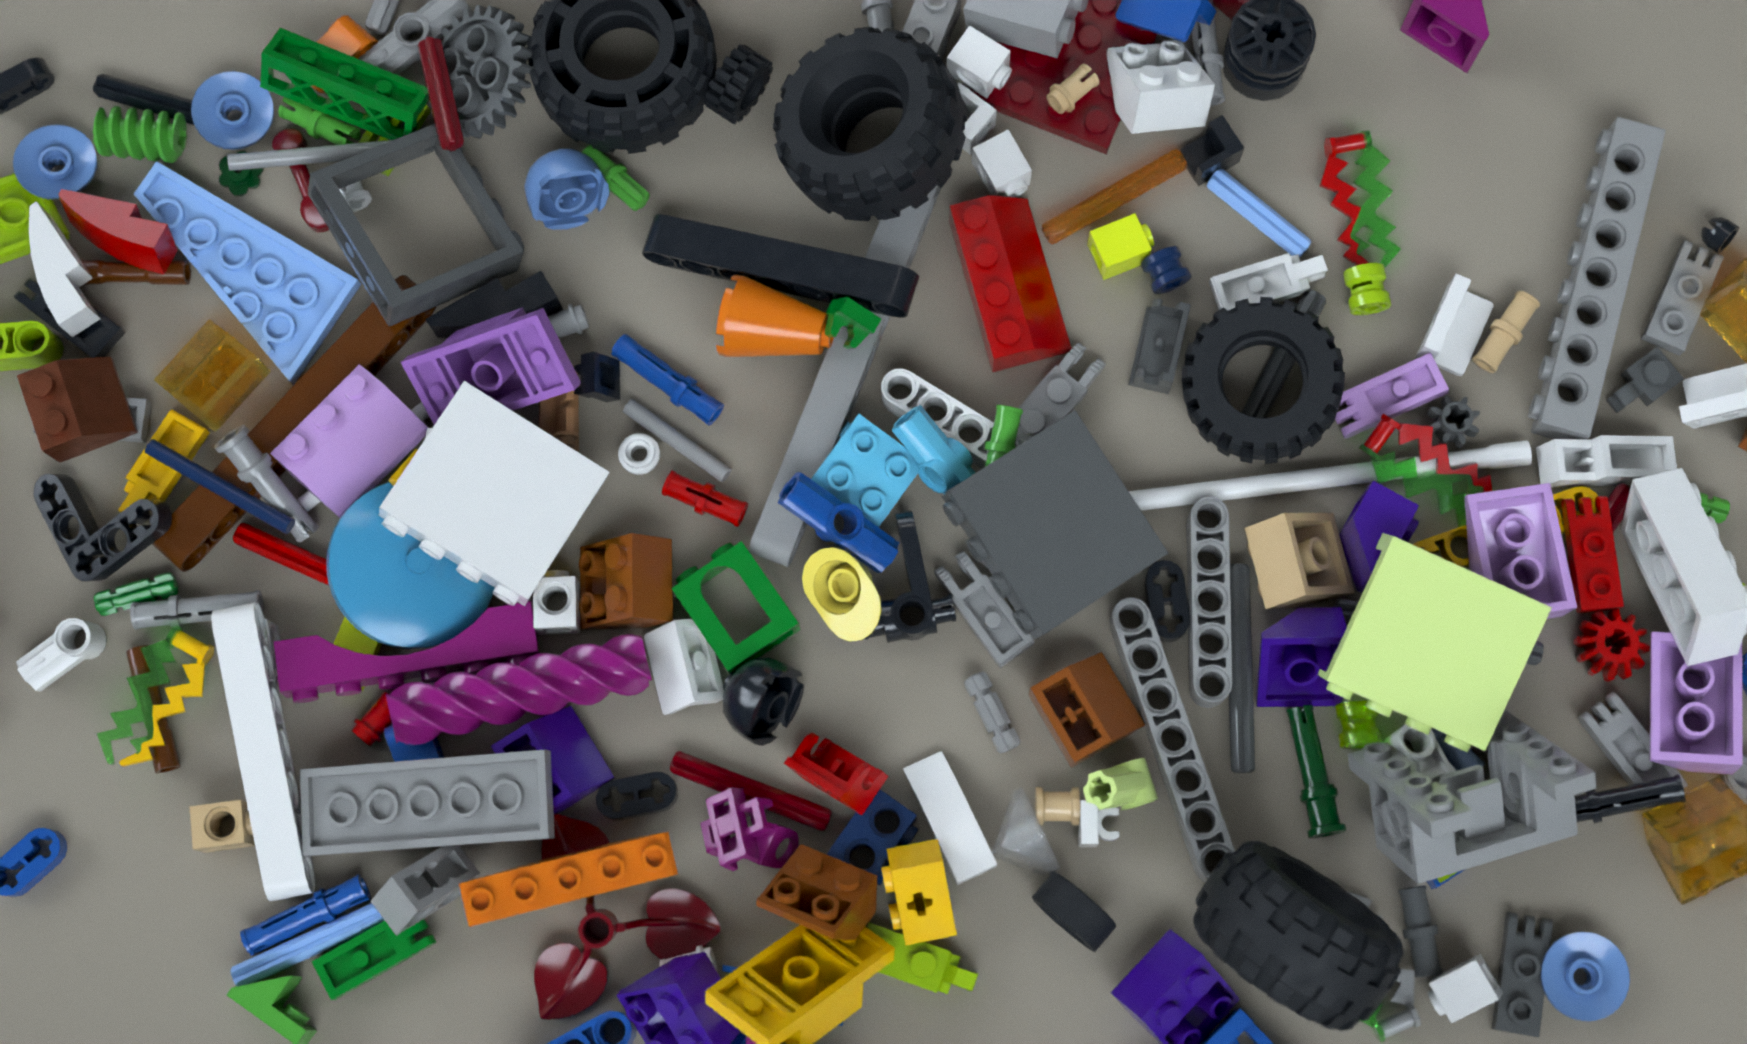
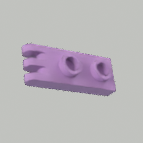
(1391, 394)

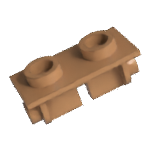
(561, 418)

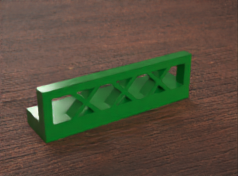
(343, 81)

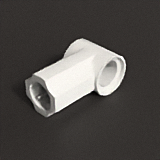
(59, 654)

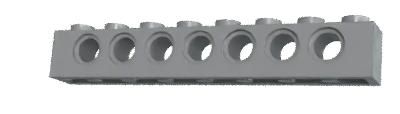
(1639, 149)

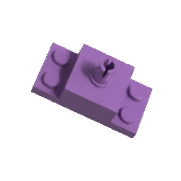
(505, 357)

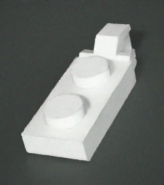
(1276, 278)

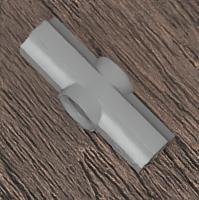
(397, 53)

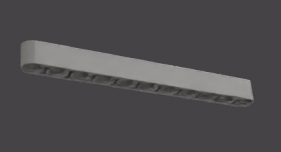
(834, 393)

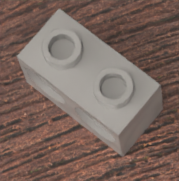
(423, 887)

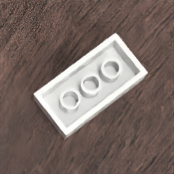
(1686, 566)

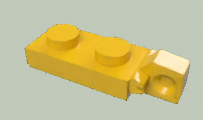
(154, 479)

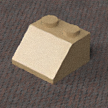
(1298, 559)

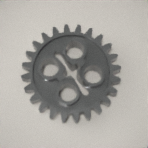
(486, 67)

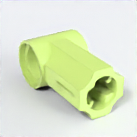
(1121, 786)

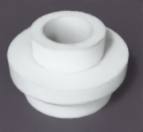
(635, 442)

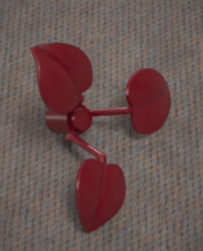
(573, 981)

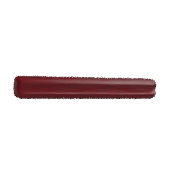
(723, 779)

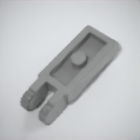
(1056, 394)
(986, 613)

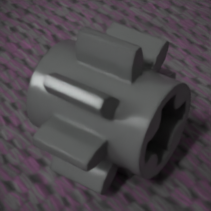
(1455, 411)

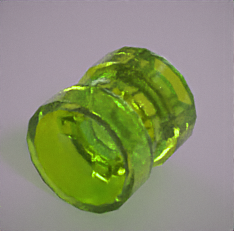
(1355, 734)

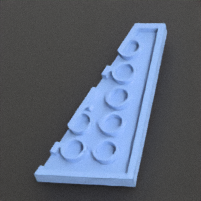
(266, 280)

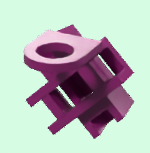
(753, 843)

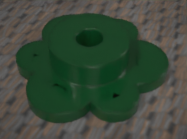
(241, 182)

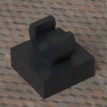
(599, 377)

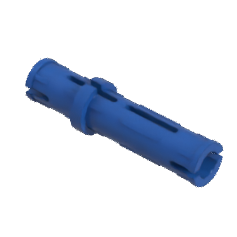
(680, 388)
(321, 907)

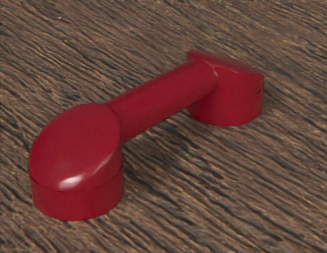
(294, 139)

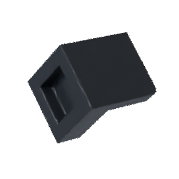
(1213, 151)

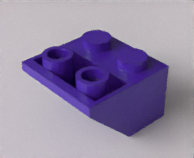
(1375, 513)
(575, 759)
(1175, 993)
(671, 1004)

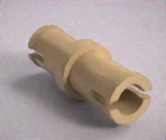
(1506, 331)

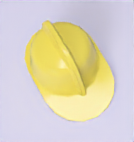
(842, 593)

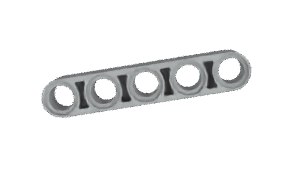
(1218, 584)

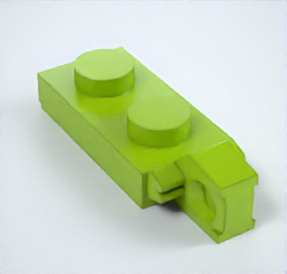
(924, 964)

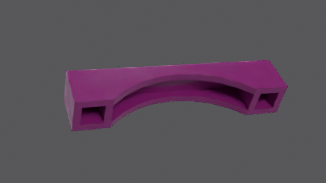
(317, 666)

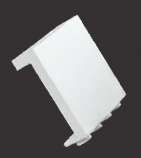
(492, 494)

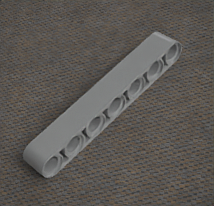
(1171, 718)

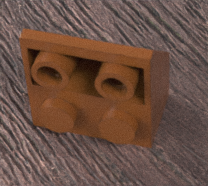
(626, 583)
(1085, 708)
(822, 894)

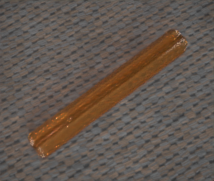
(1114, 196)

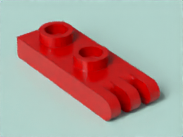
(1592, 555)

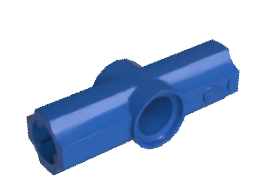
(818, 510)

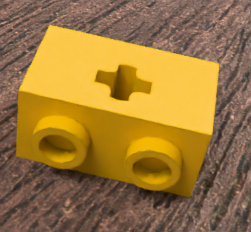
(920, 891)

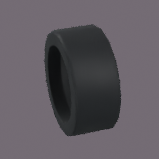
(1074, 911)

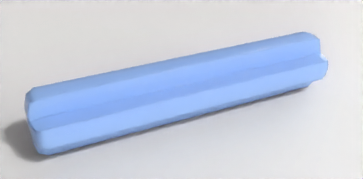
(1258, 213)

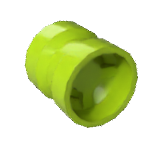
(1367, 289)

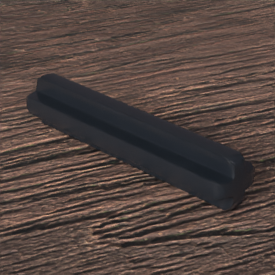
(141, 96)

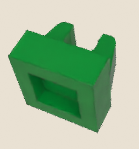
(852, 316)

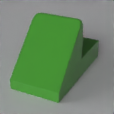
(266, 1002)

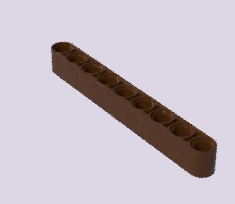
(208, 517)

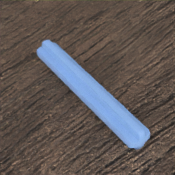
(306, 945)

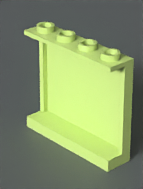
(1435, 644)

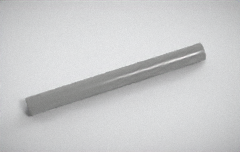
(298, 156)

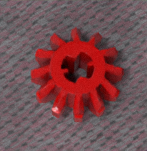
(1600, 656)

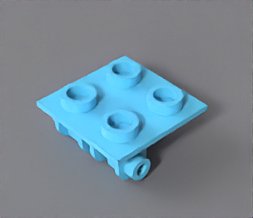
(867, 469)

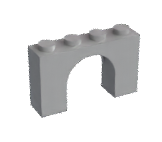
(1026, 24)

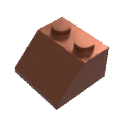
(76, 406)

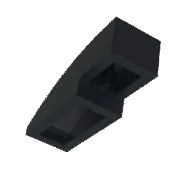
(493, 301)

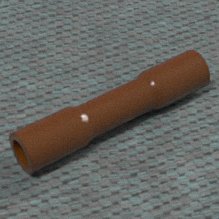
(177, 273)
(164, 757)

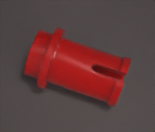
(373, 722)

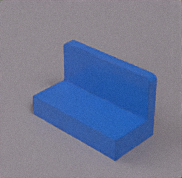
(1166, 17)

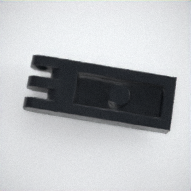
(94, 340)

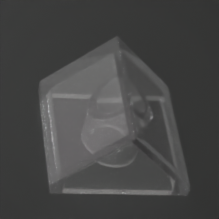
(1023, 840)

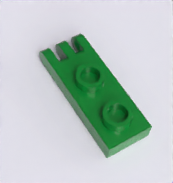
(369, 957)

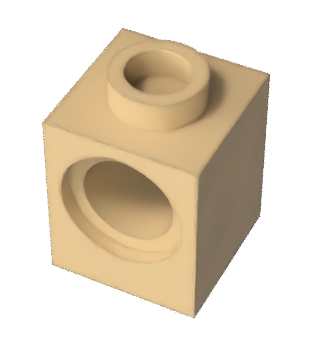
(206, 822)

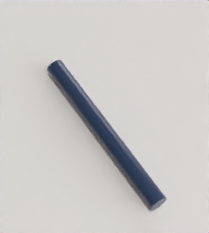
(219, 486)

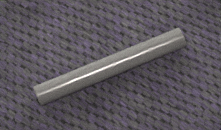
(677, 440)

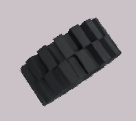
(738, 83)

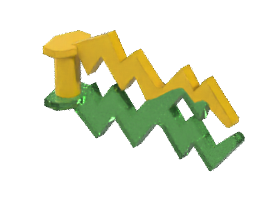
(145, 710)

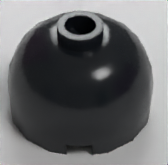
(761, 697)

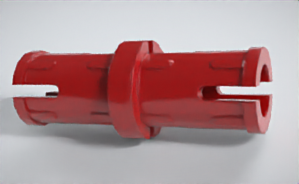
(686, 491)

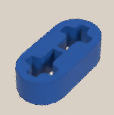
(34, 869)

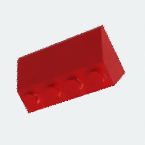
(1008, 281)

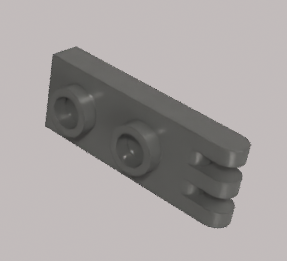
(1519, 976)

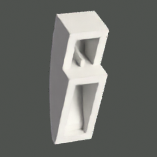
(59, 273)
(1604, 460)
(950, 817)

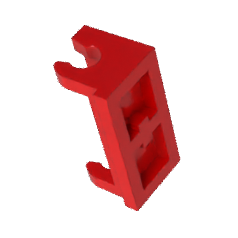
(837, 772)

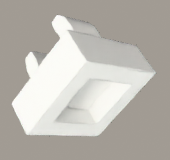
(1091, 827)

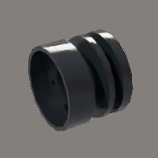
(1266, 68)

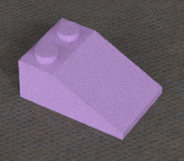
(1520, 544)

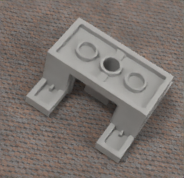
(1468, 820)

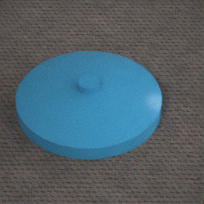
(393, 586)

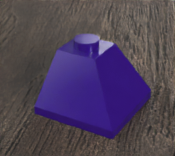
(1294, 654)

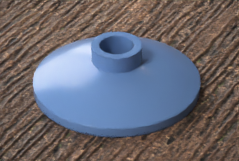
(226, 93)
(51, 147)
(1605, 970)

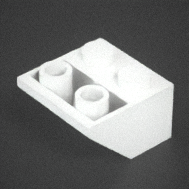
(1159, 87)

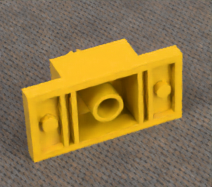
(799, 986)

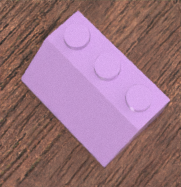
(350, 441)
(1695, 710)

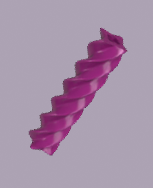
(507, 691)

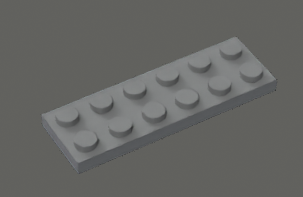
(427, 803)

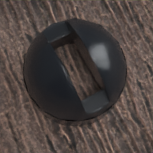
(1721, 234)

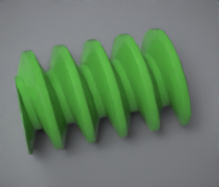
(139, 137)

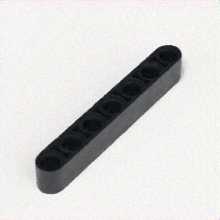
(780, 265)

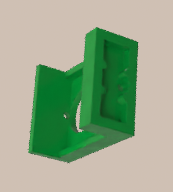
(739, 559)

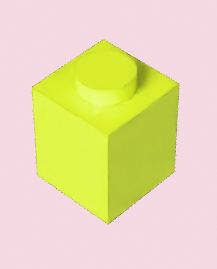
(1120, 245)

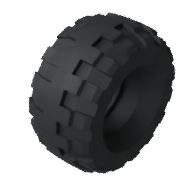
(841, 88)
(631, 110)
(1297, 936)

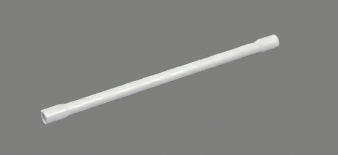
(1493, 457)

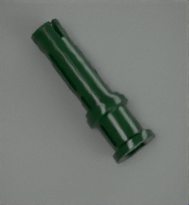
(1317, 791)

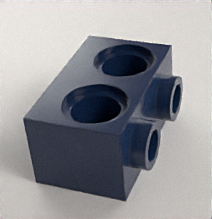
(862, 832)

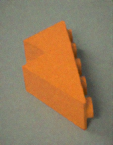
(568, 878)

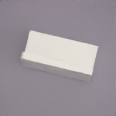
(1456, 327)
(1715, 397)
(683, 666)

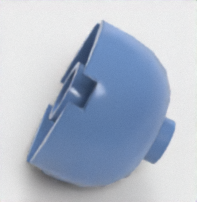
(565, 188)

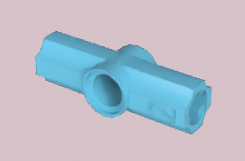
(940, 459)

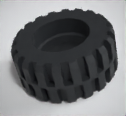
(1272, 326)

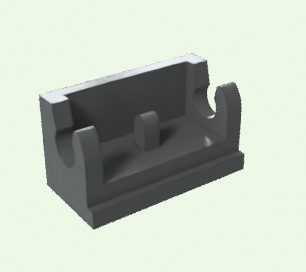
(1159, 346)

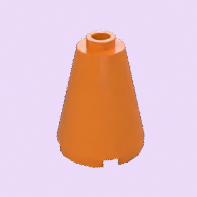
(768, 323)

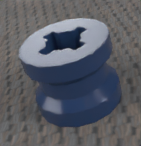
(1166, 270)

